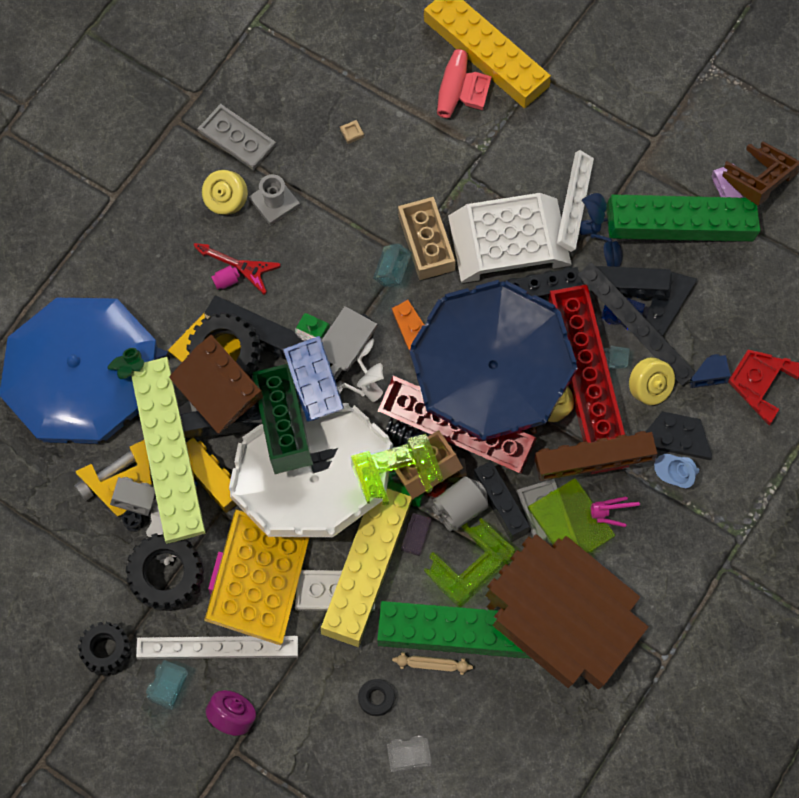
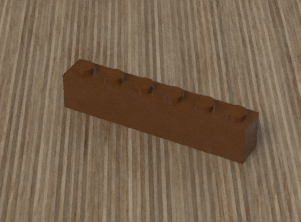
(595, 456)

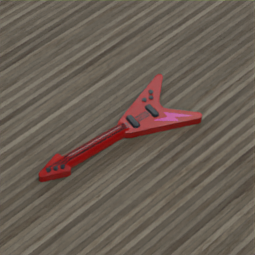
(249, 269)

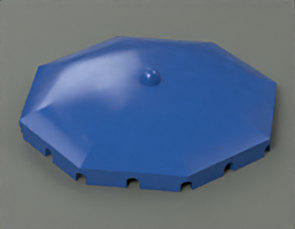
(59, 370)

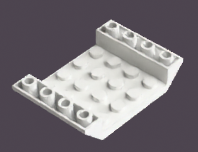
(507, 235)

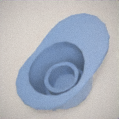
(676, 470)

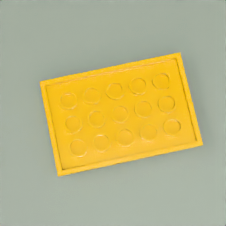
(256, 581)

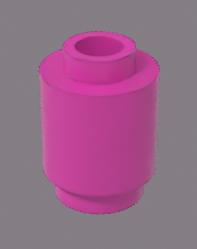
(225, 277)

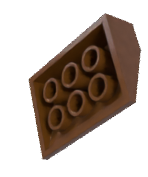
(215, 384)

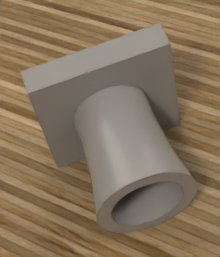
(273, 199)

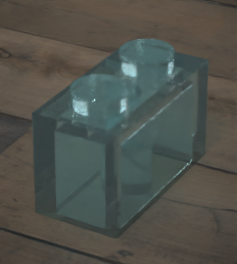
(392, 265)
(166, 684)

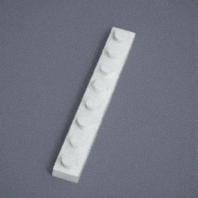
(214, 648)

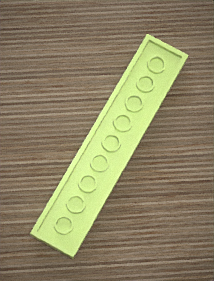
(167, 452)

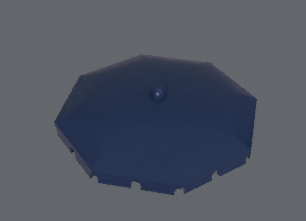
(493, 359)

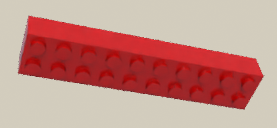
(591, 383)

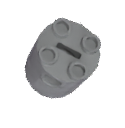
(460, 503)

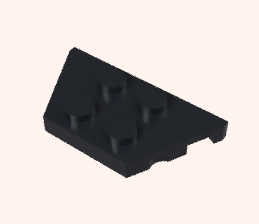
(680, 435)

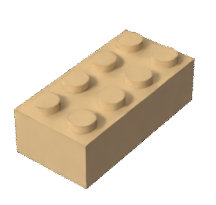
(426, 238)

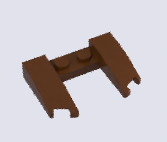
(757, 189)

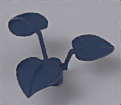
(596, 207)

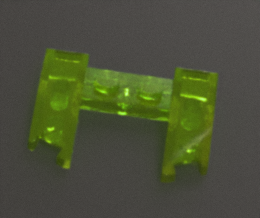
(416, 452)
(461, 588)

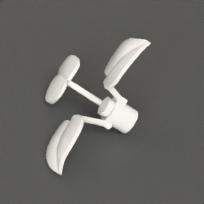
(367, 382)

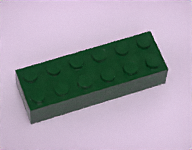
(282, 419)

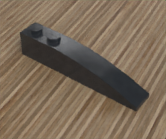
(196, 426)

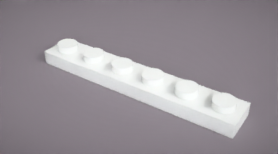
(573, 205)

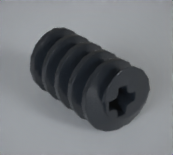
(399, 434)

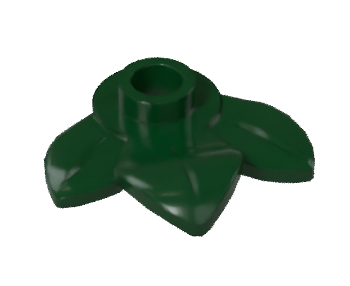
(127, 363)

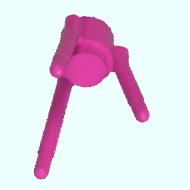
(601, 509)

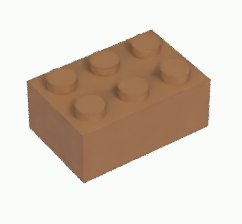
(446, 459)

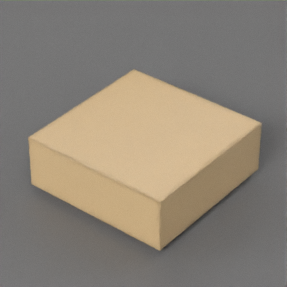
(352, 132)

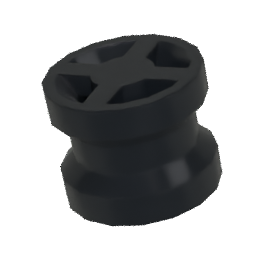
(130, 517)

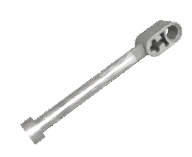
(120, 464)

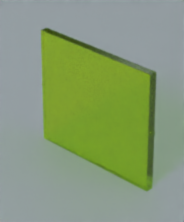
(569, 514)

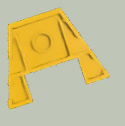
(105, 489)

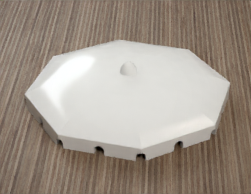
(298, 500)

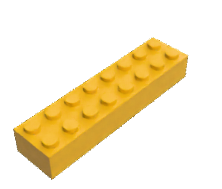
(488, 49)

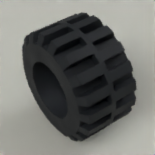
(94, 637)

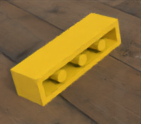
(210, 475)

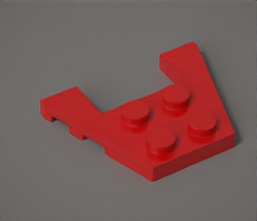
(755, 377)

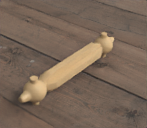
(432, 663)

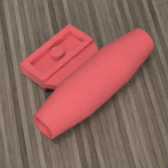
(462, 86)

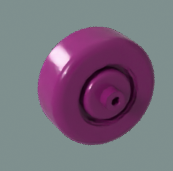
(230, 713)

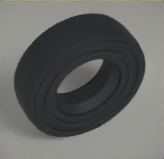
(367, 688)

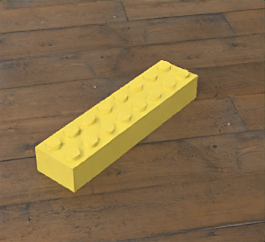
(365, 569)

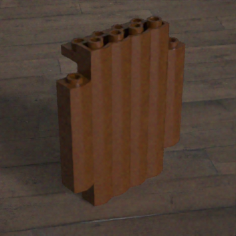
(565, 611)

